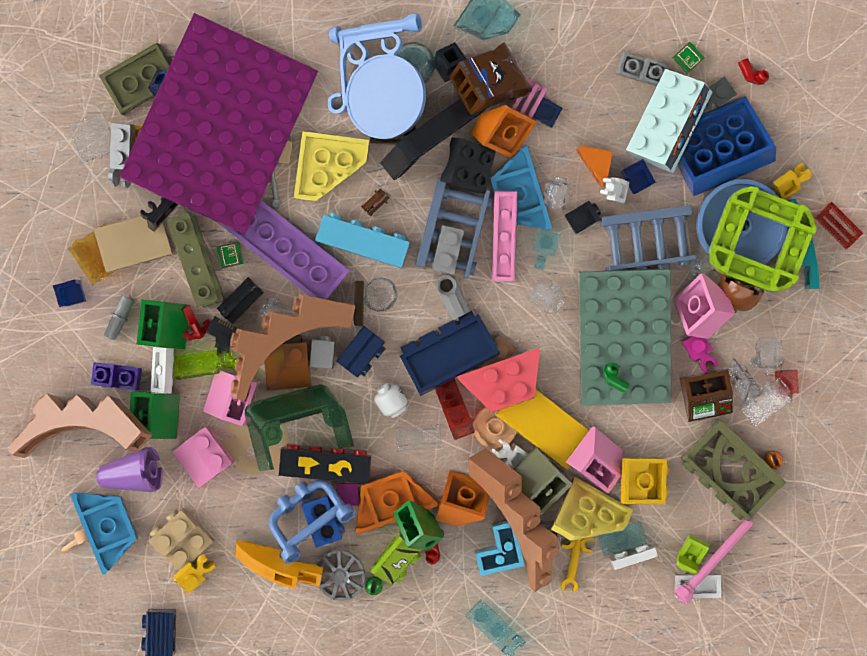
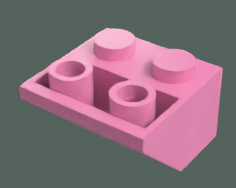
(222, 404)
(598, 460)

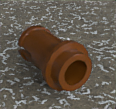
(375, 201)

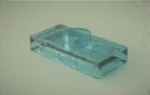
(622, 540)

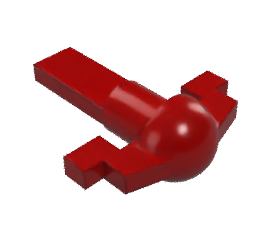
(198, 332)

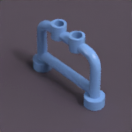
(286, 505)

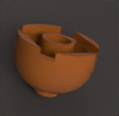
(742, 295)

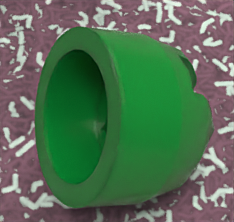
(368, 585)

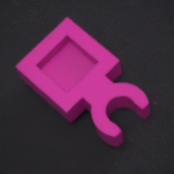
(698, 349)

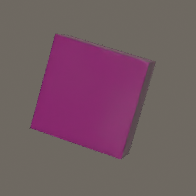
(348, 493)

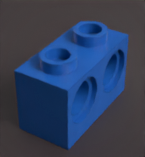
(318, 537)

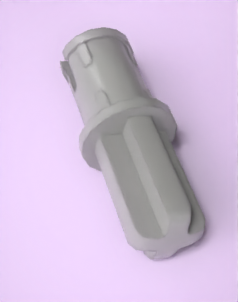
(118, 317)

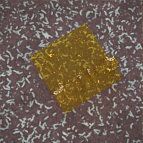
(89, 258)

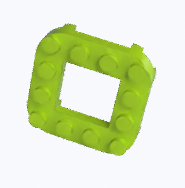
(793, 251)

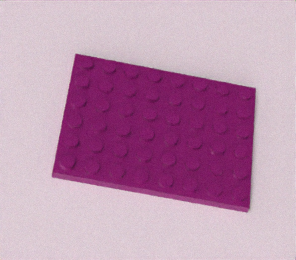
(218, 124)

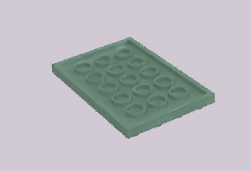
(628, 324)

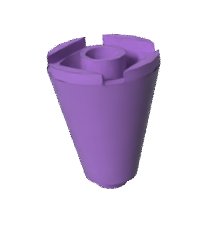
(132, 472)

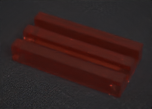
(825, 212)

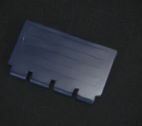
(449, 354)

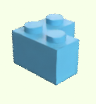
(504, 554)

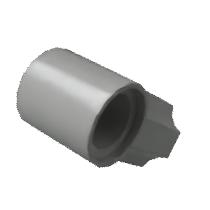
(452, 299)

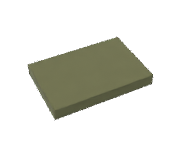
(130, 79)

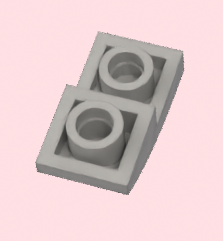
(640, 69)

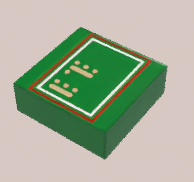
(688, 57)
(230, 255)

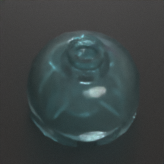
(420, 57)

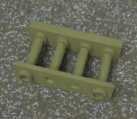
(195, 260)

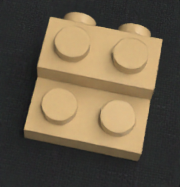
(180, 539)

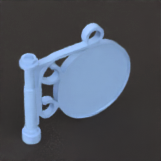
(385, 90)

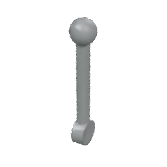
(276, 203)

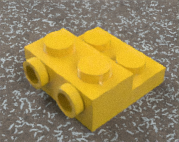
(644, 480)

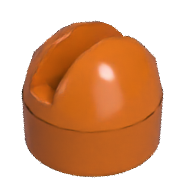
(769, 460)

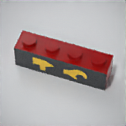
(325, 465)

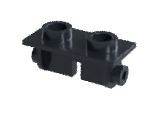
(239, 300)

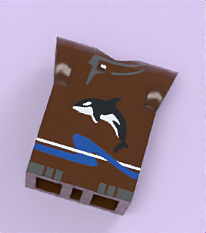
(489, 79)

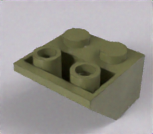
(542, 479)

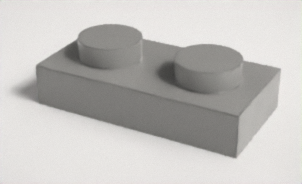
(448, 250)

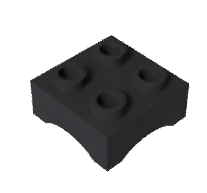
(468, 165)

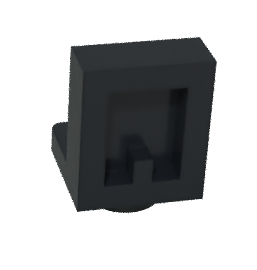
(583, 216)

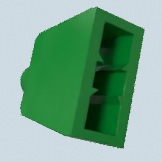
(418, 526)

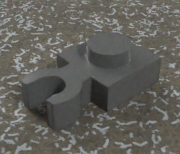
(721, 93)

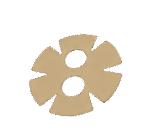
(239, 445)

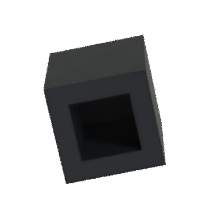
(447, 60)

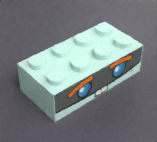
(669, 120)

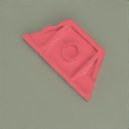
(505, 381)

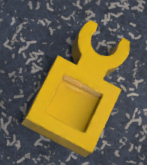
(193, 575)

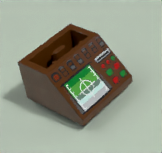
(707, 394)

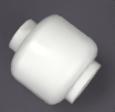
(391, 400)

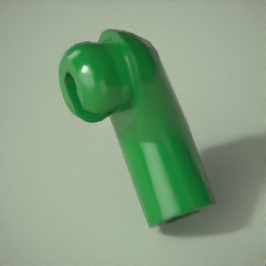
(612, 377)

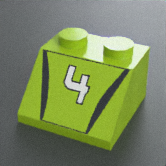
(394, 560)

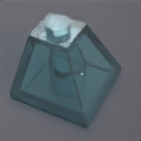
(487, 18)

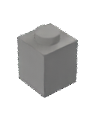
(322, 352)

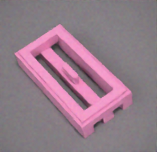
(535, 87)

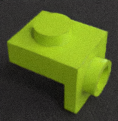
(692, 553)

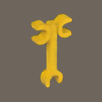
(576, 546)

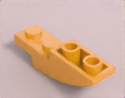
(269, 565)

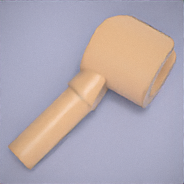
(80, 538)

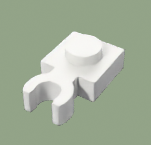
(615, 189)
(511, 456)

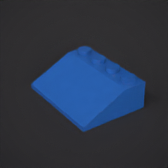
(725, 147)

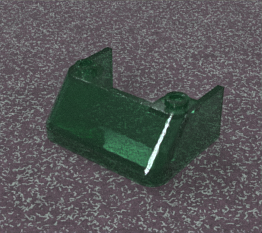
(267, 415)

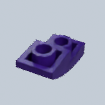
(116, 376)

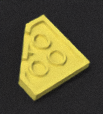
(326, 163)
(589, 513)

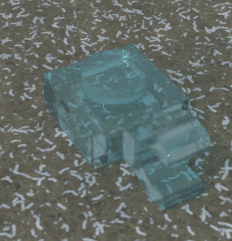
(546, 244)

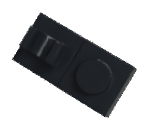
(159, 213)

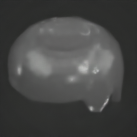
(380, 294)

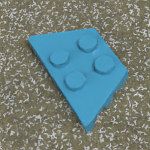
(520, 176)
(106, 526)

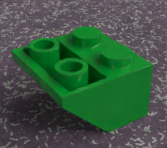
(162, 324)
(156, 412)

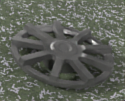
(341, 575)

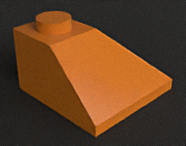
(503, 129)
(462, 501)

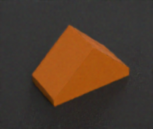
(596, 161)

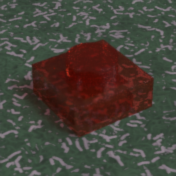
(789, 378)

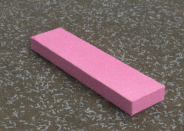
(504, 235)

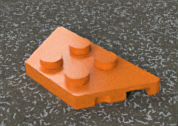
(385, 496)

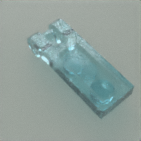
(494, 628)

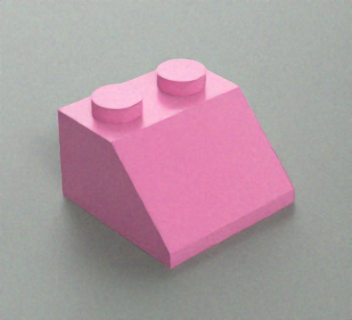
(703, 307)
(203, 456)

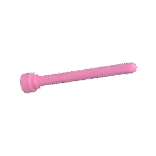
(686, 591)

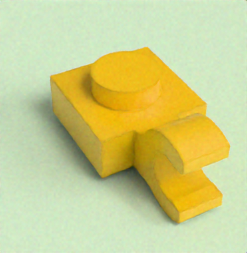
(790, 182)

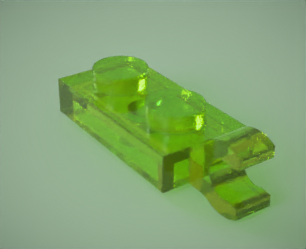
(201, 364)

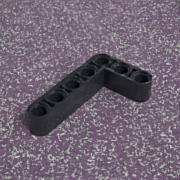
(425, 138)

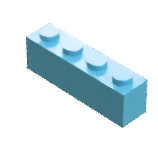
(362, 241)

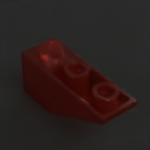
(454, 410)

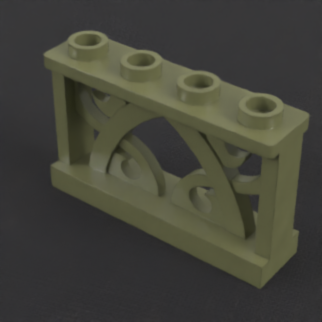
(763, 474)

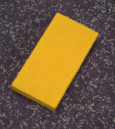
(545, 427)

